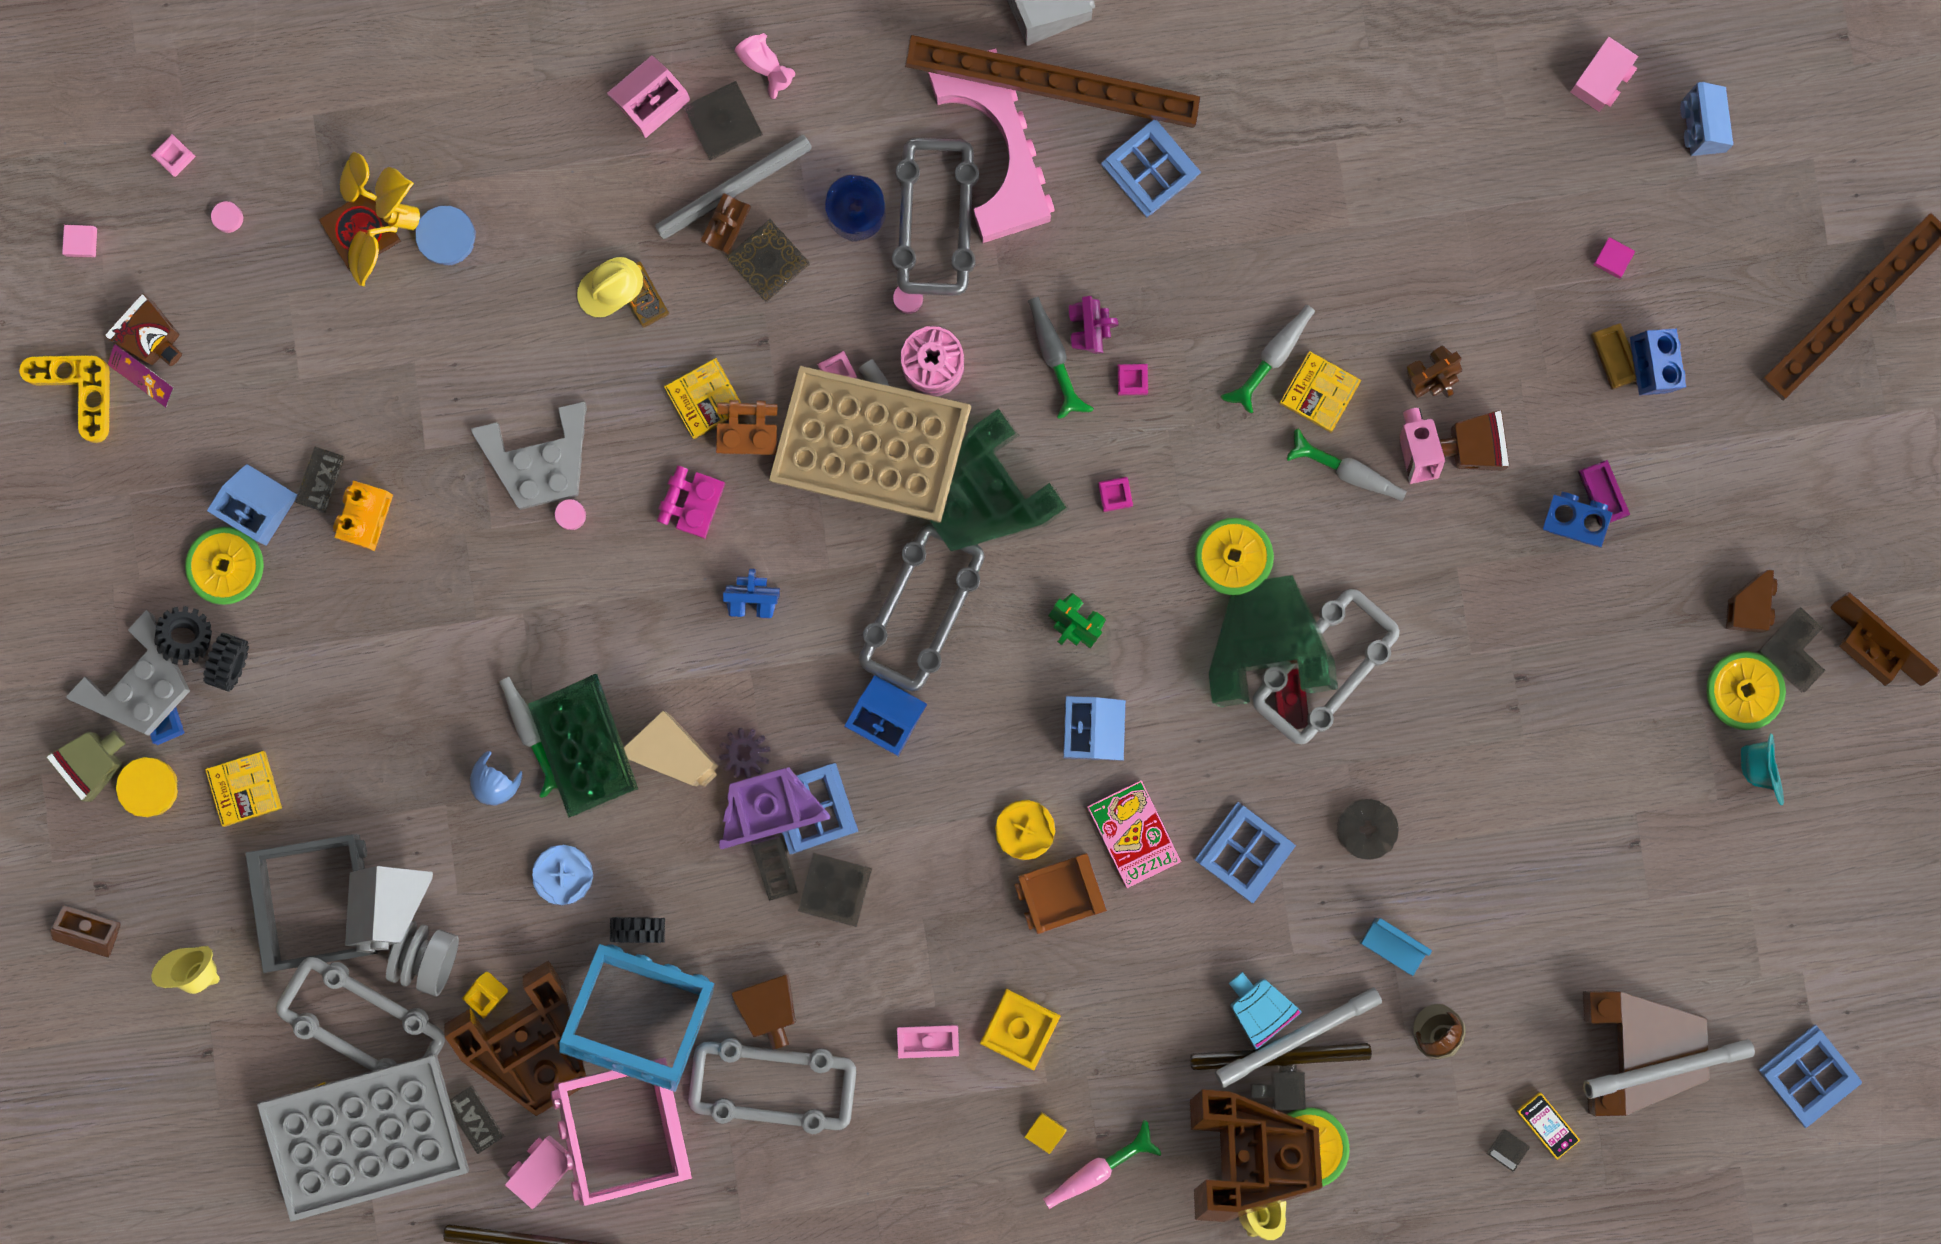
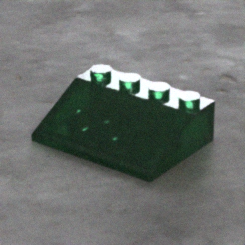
(583, 746)

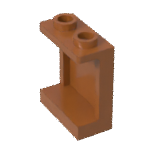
(1060, 894)

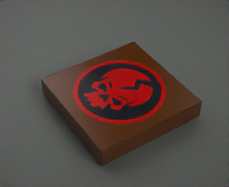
(354, 217)

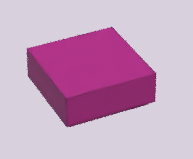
(1614, 258)
(1132, 379)
(1115, 494)

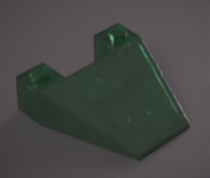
(984, 497)
(1266, 631)

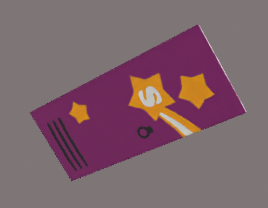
(140, 375)

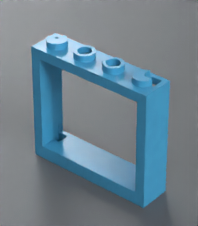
(622, 1061)

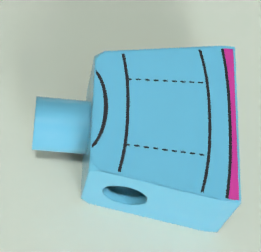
(1261, 1009)

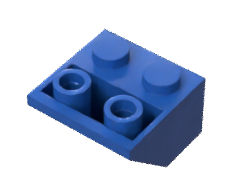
(885, 715)

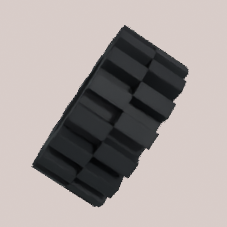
(182, 620)
(226, 662)
(637, 930)

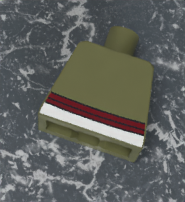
(88, 763)

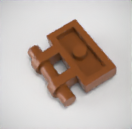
(746, 438)

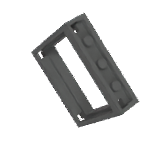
(263, 903)

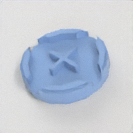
(562, 874)

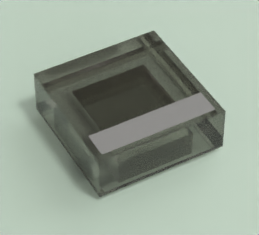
(1508, 1150)

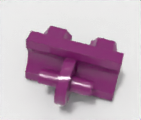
(1096, 325)

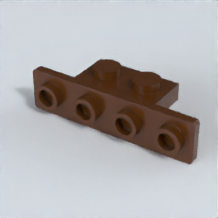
(1879, 646)

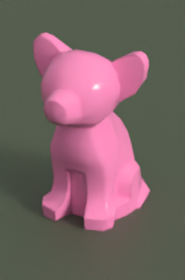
(759, 57)

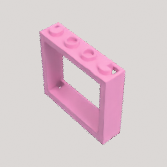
(573, 1158)

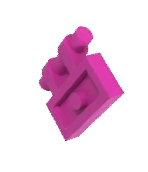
(699, 506)

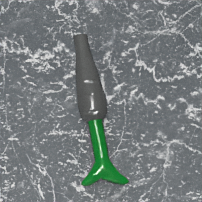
(1055, 357)

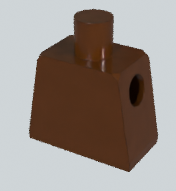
(768, 1009)

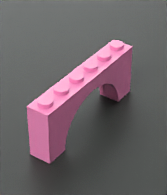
(1021, 199)

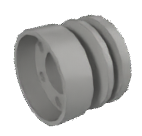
(423, 958)

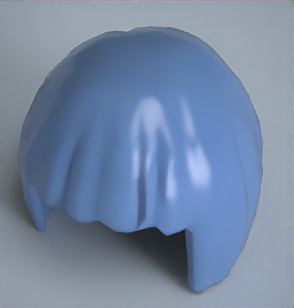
(490, 785)

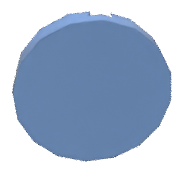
(445, 235)

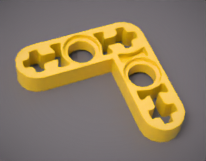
(80, 377)

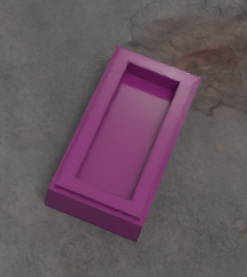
(1603, 488)

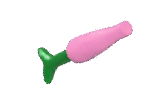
(1100, 1169)

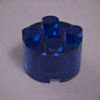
(863, 193)

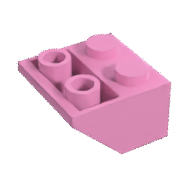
(649, 96)

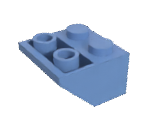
(1707, 119)
(253, 504)
(1094, 728)

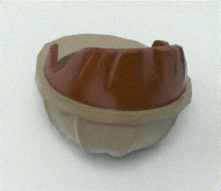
(1438, 1031)

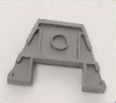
(539, 471)
(145, 691)

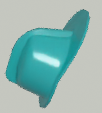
(1760, 766)

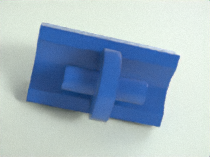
(748, 593)

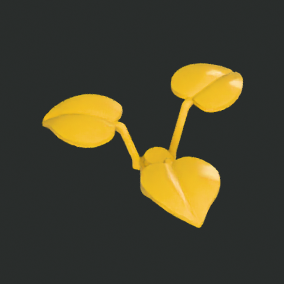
(389, 191)

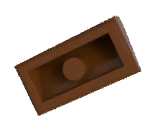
(85, 931)

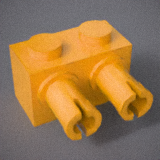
(362, 515)

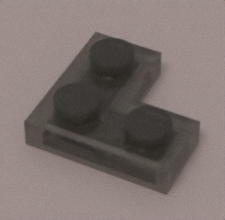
(1787, 653)

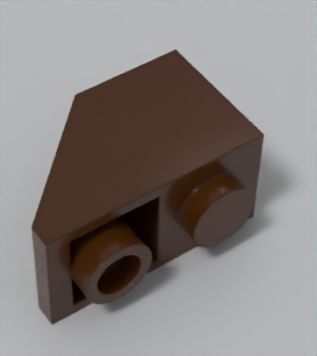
(1751, 605)

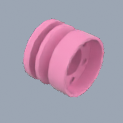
(927, 377)

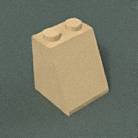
(671, 751)

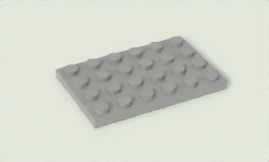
(363, 1137)

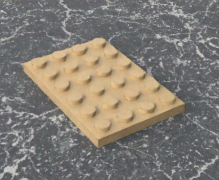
(870, 443)

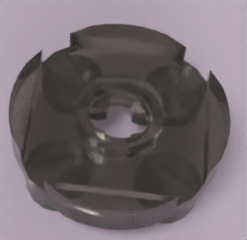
(1356, 841)

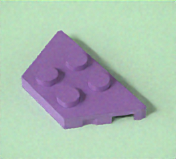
(768, 807)

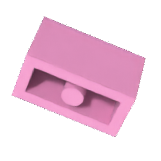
(1604, 74)
(539, 1172)

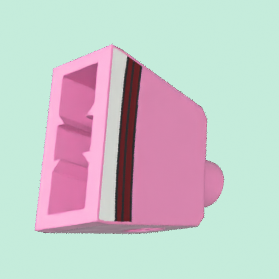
(1421, 447)

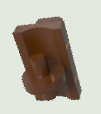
(725, 223)
(1437, 377)

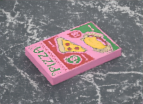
(1134, 834)

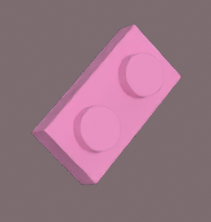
(928, 1041)

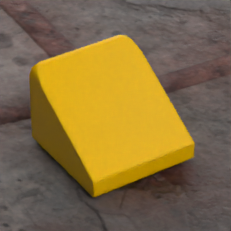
(485, 994)
(1045, 1133)

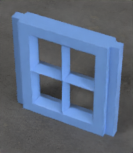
(1130, 184)
(841, 807)
(1266, 869)
(1827, 1097)

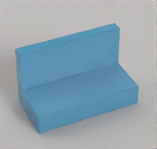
(1395, 946)

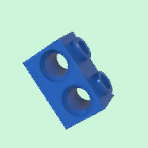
(1658, 362)
(1575, 527)

